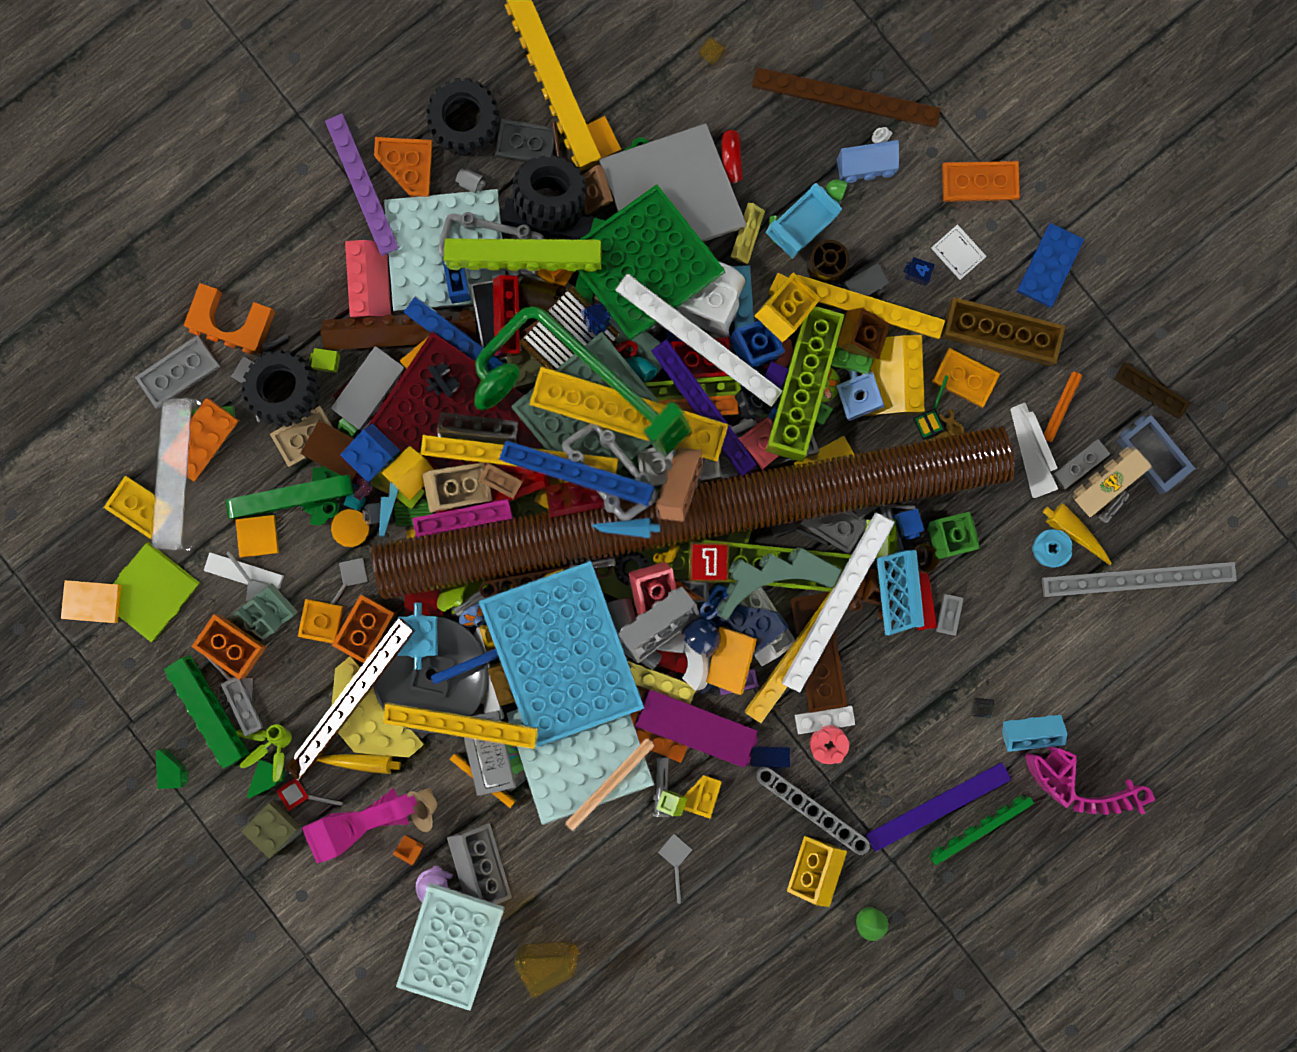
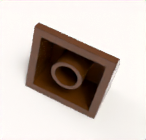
(863, 333)

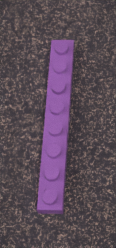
(362, 185)

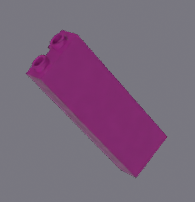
(696, 728)

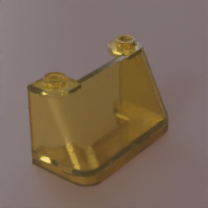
(546, 965)

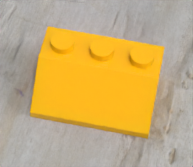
(816, 871)

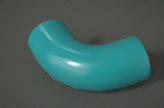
(642, 367)

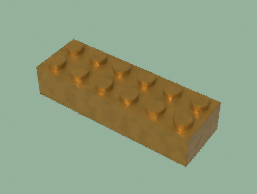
(1003, 331)

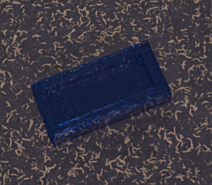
(770, 757)

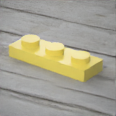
(747, 236)

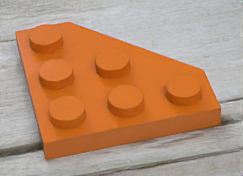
(407, 162)

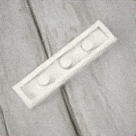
(226, 568)

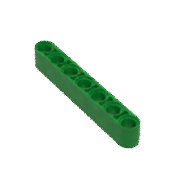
(289, 497)

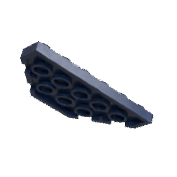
(754, 622)

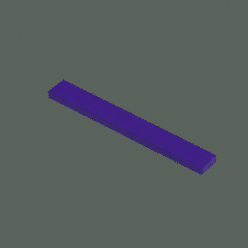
(702, 404)
(938, 806)

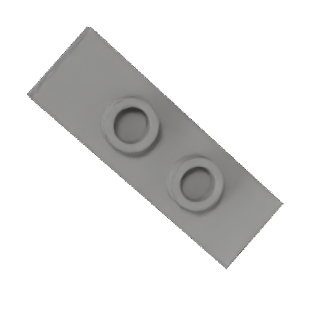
(1081, 464)

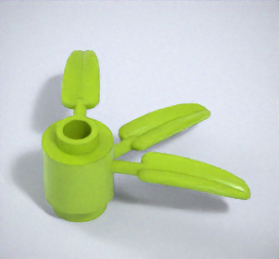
(275, 735)

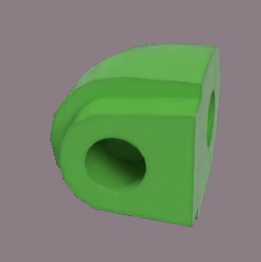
(836, 189)

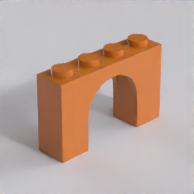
(202, 320)

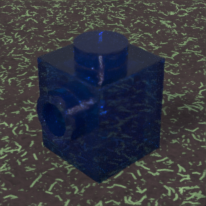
(596, 318)

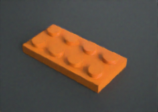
(208, 430)

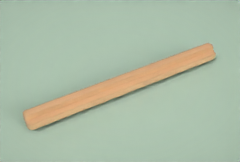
(619, 774)

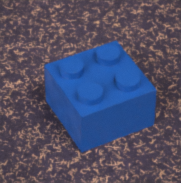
(756, 344)
(370, 452)

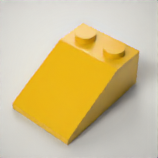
(787, 307)

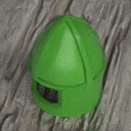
(871, 924)

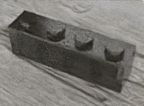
(477, 429)

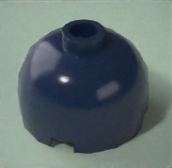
(702, 636)

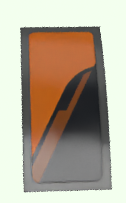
(696, 590)

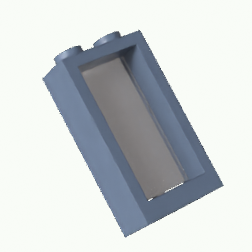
(1167, 460)

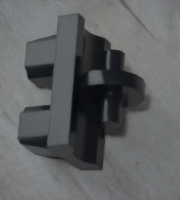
(448, 387)

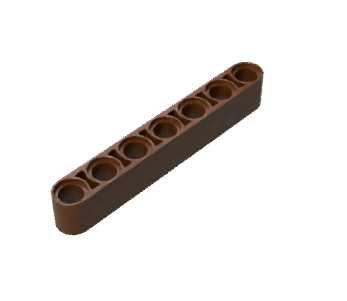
(517, 579)

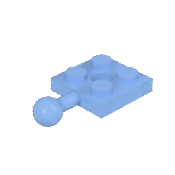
(849, 390)

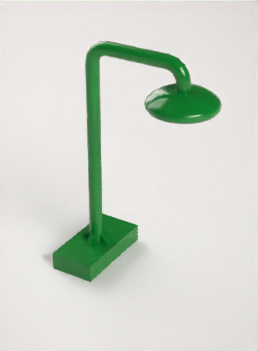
(665, 428)

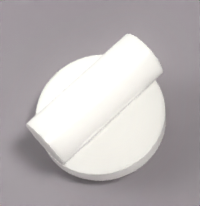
(881, 135)

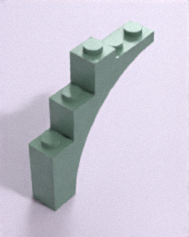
(748, 578)

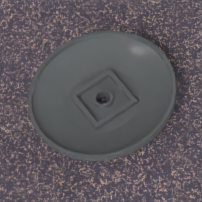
(456, 695)

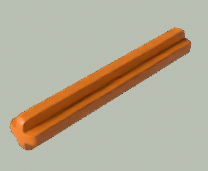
(1062, 406)

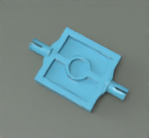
(425, 638)

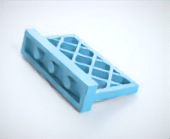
(908, 591)

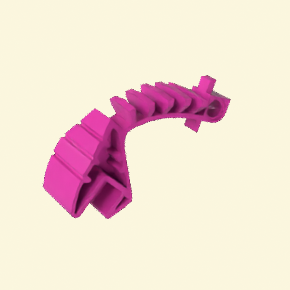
(1057, 779)
(340, 830)

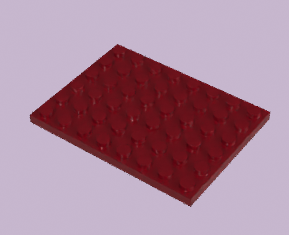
(414, 412)

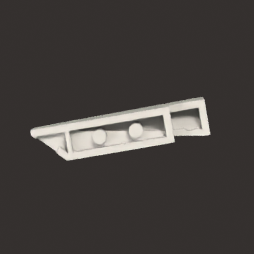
(1034, 451)

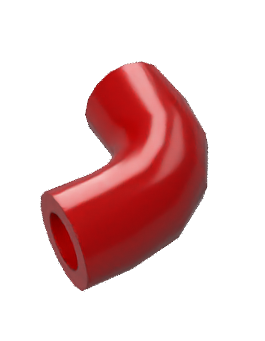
(732, 155)

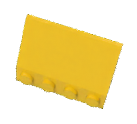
(900, 376)

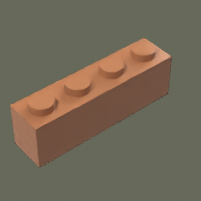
(680, 484)

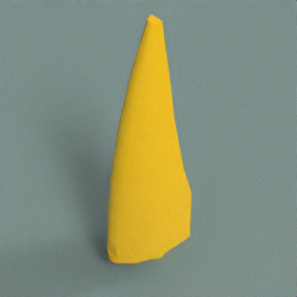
(1065, 520)
(362, 762)

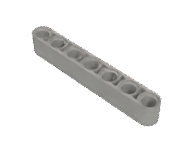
(819, 816)

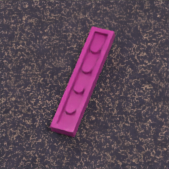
(462, 517)

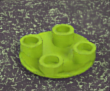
(451, 597)

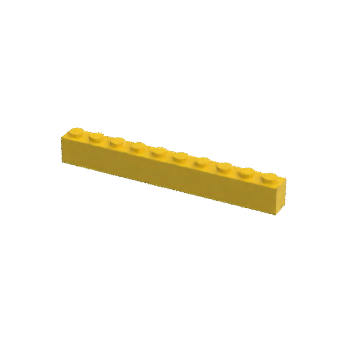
(554, 82)

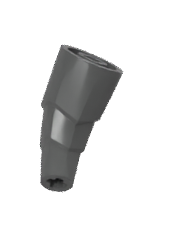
(624, 613)

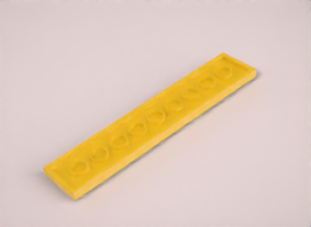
(609, 410)

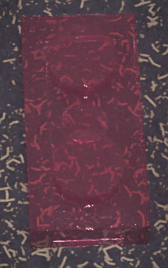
(361, 487)

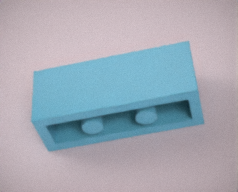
(1034, 733)

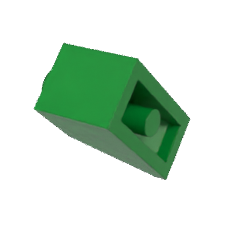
(170, 771)
(263, 778)

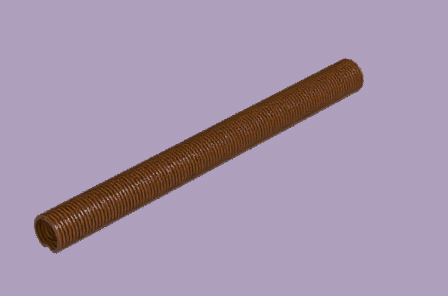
(715, 508)

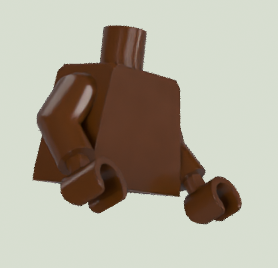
(869, 592)

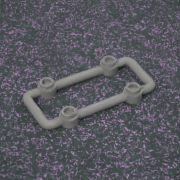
(469, 221)
(607, 439)

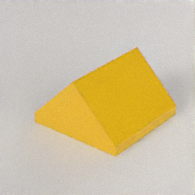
(407, 472)

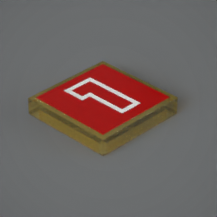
(708, 562)

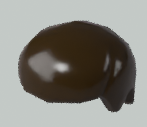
(926, 557)

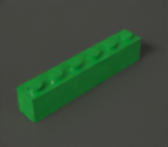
(206, 711)

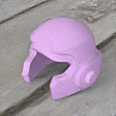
(435, 876)

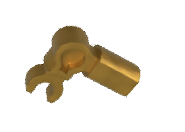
(953, 426)

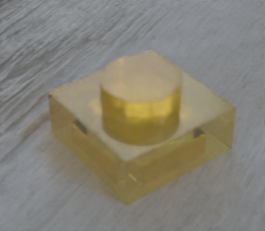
(711, 51)

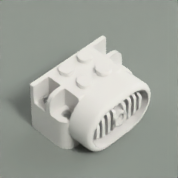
(716, 304)

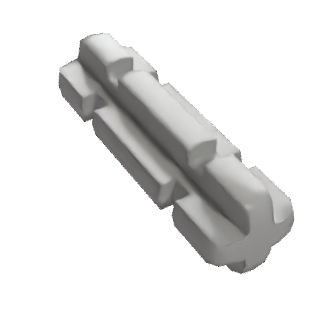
(1113, 506)

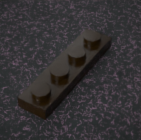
(1151, 390)

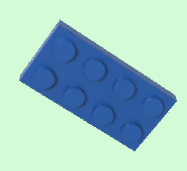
(1050, 265)

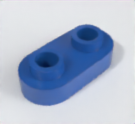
(714, 601)

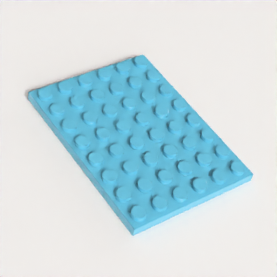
(561, 653)

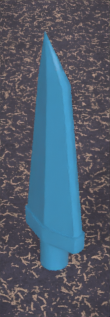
(632, 527)

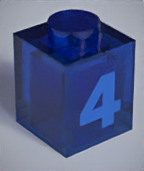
(918, 271)

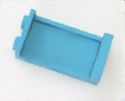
(804, 220)

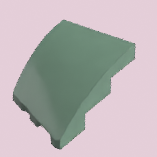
(264, 612)

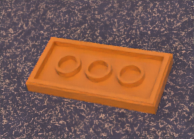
(980, 181)

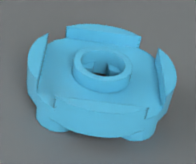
(1063, 548)

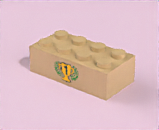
(1111, 480)

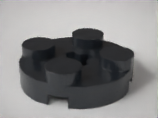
(752, 406)

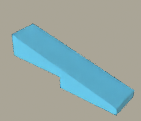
(386, 508)

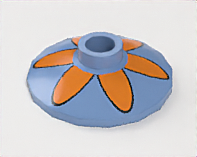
(472, 617)

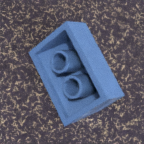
(868, 161)

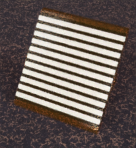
(566, 311)

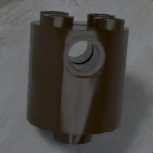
(828, 261)
(539, 293)

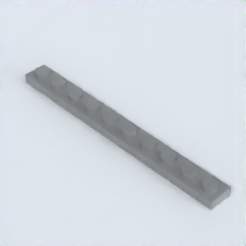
(1139, 579)

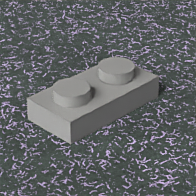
(949, 614)

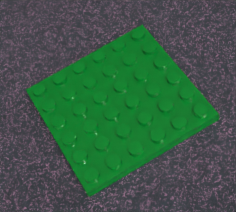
(655, 249)

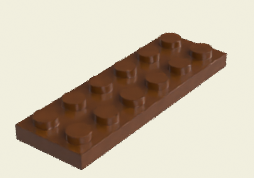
(825, 683)

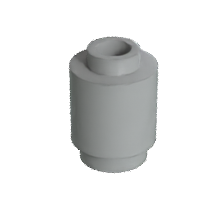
(470, 180)

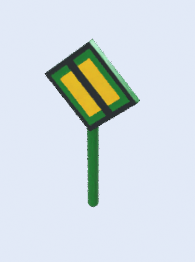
(929, 422)

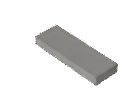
(242, 706)

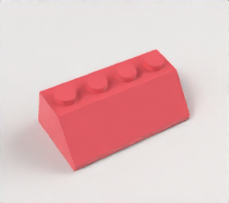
(367, 280)

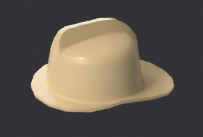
(424, 809)

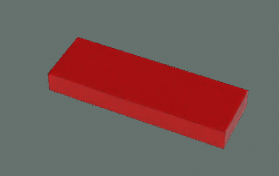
(927, 602)

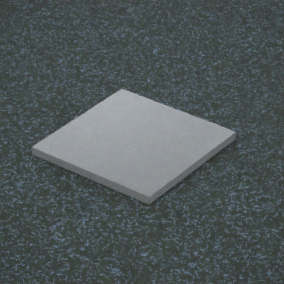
(689, 175)

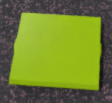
(152, 591)

